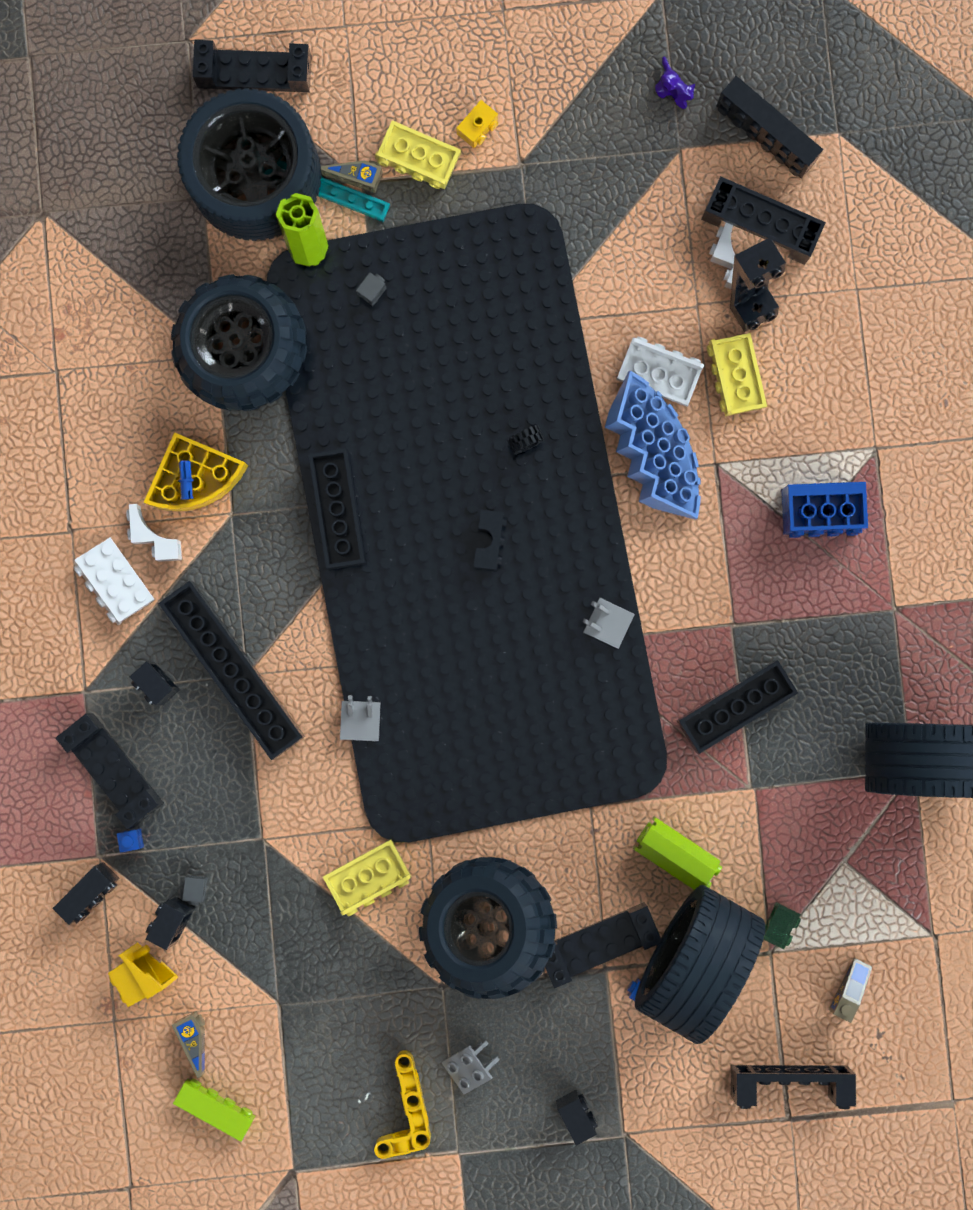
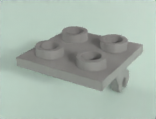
(608, 622)
(360, 720)
(467, 1069)

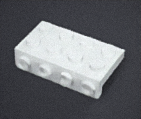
(664, 370)
(112, 581)

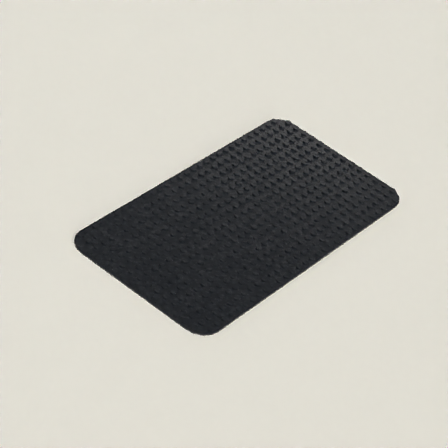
(479, 673)

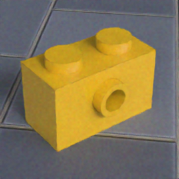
(477, 124)

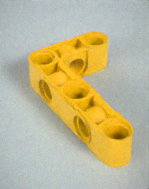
(405, 1141)

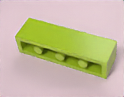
(214, 1109)

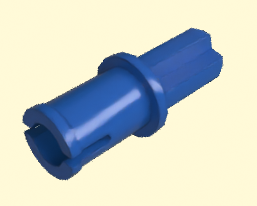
(185, 480)

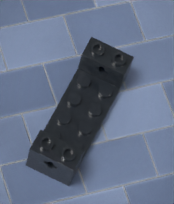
(252, 69)
(764, 218)
(750, 284)
(110, 769)
(602, 943)
(839, 1078)

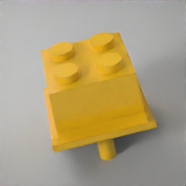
(140, 975)

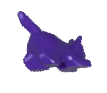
(672, 85)

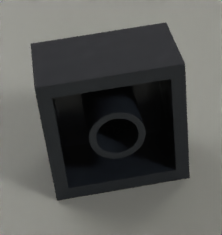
(154, 683)
(576, 1118)

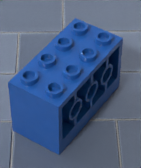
(831, 499)

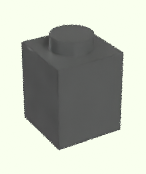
(371, 288)
(194, 889)

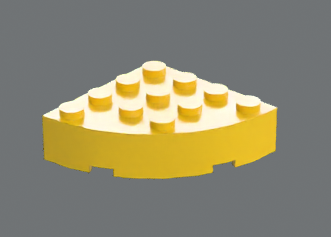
(212, 474)

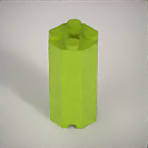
(302, 229)
(677, 855)

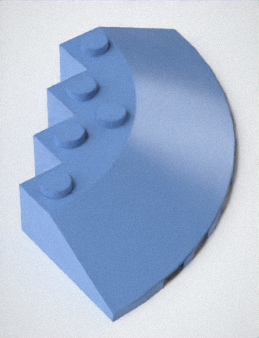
(656, 447)

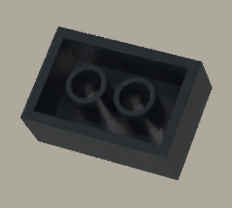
(86, 894)
(170, 922)

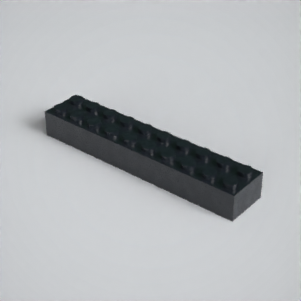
(231, 670)

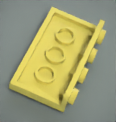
(417, 155)
(736, 374)
(367, 878)

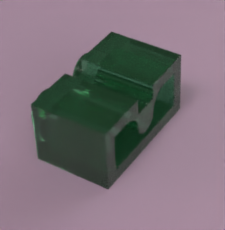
(780, 925)

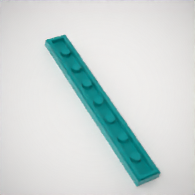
(349, 197)

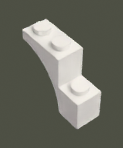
(723, 253)
(140, 533)

